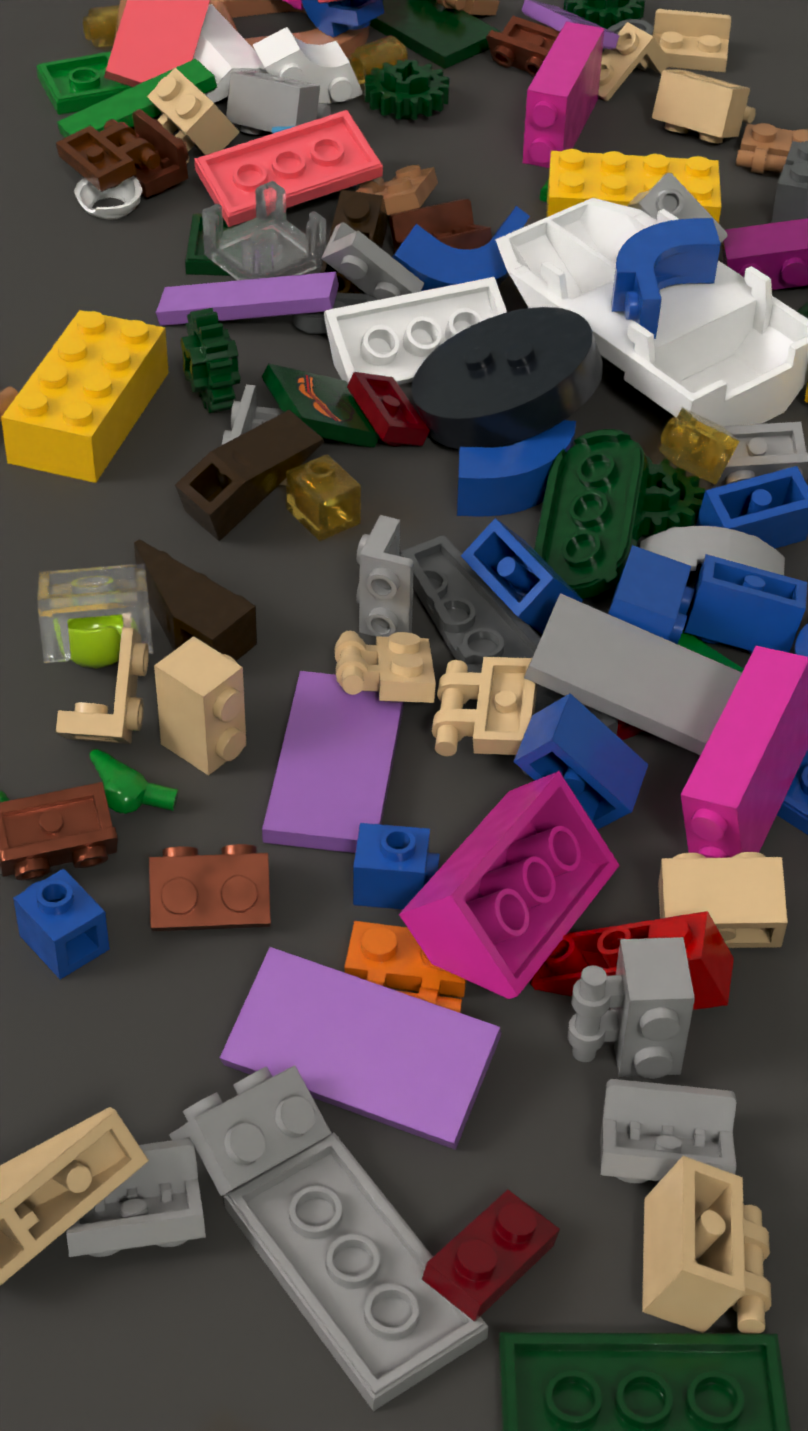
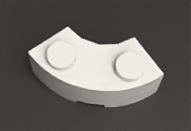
(310, 63)

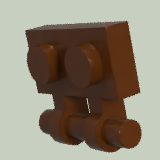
(107, 155)

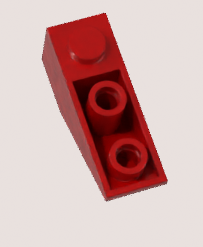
(706, 953)

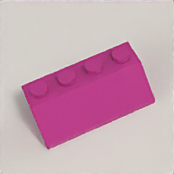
(512, 888)

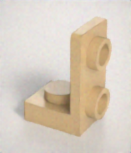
(632, 50)
(92, 720)

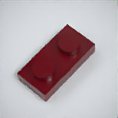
(388, 409)
(490, 1255)

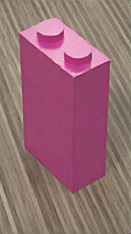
(563, 93)
(749, 757)

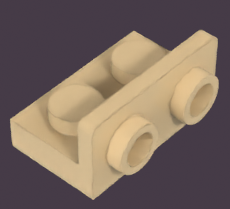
(693, 39)

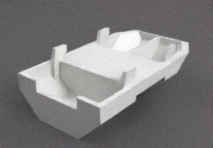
(717, 345)

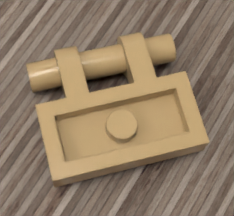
(395, 667)
(502, 710)

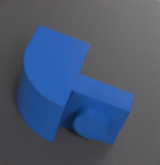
(342, 15)

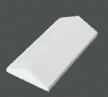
(223, 52)
(403, 330)

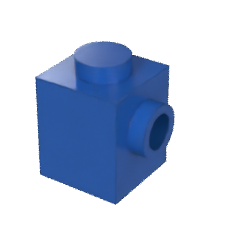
(391, 865)
(61, 923)

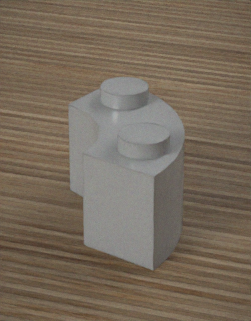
(694, 542)

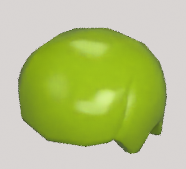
(95, 640)

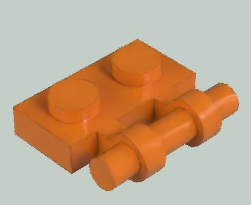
(396, 961)

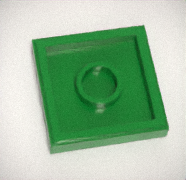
(78, 82)

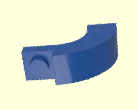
(662, 257)
(447, 266)
(509, 476)

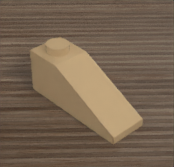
(60, 1183)

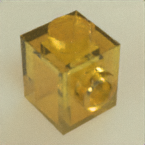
(697, 445)
(323, 497)

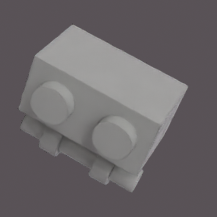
(269, 101)
(648, 1013)

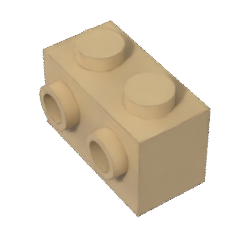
(201, 705)
(739, 893)

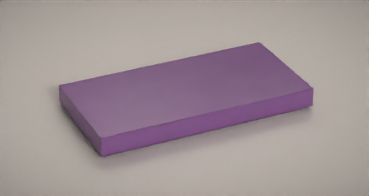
(332, 765)
(364, 1046)

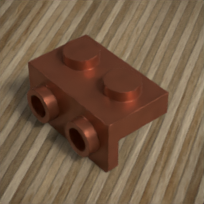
(522, 44)
(172, 153)
(447, 222)
(55, 831)
(209, 890)

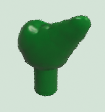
(128, 788)

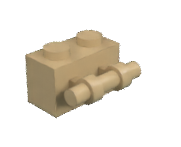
(702, 105)
(192, 114)
(704, 1250)

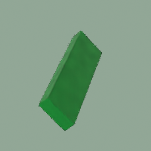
(123, 104)

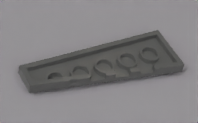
(473, 616)

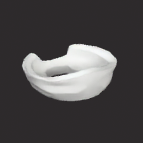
(128, 191)

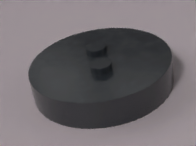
(508, 378)

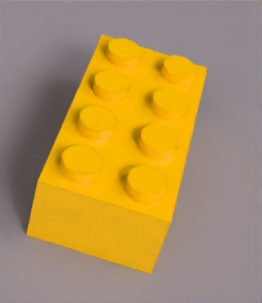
(620, 177)
(85, 396)

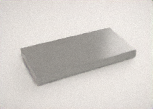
(631, 674)
(352, 1269)

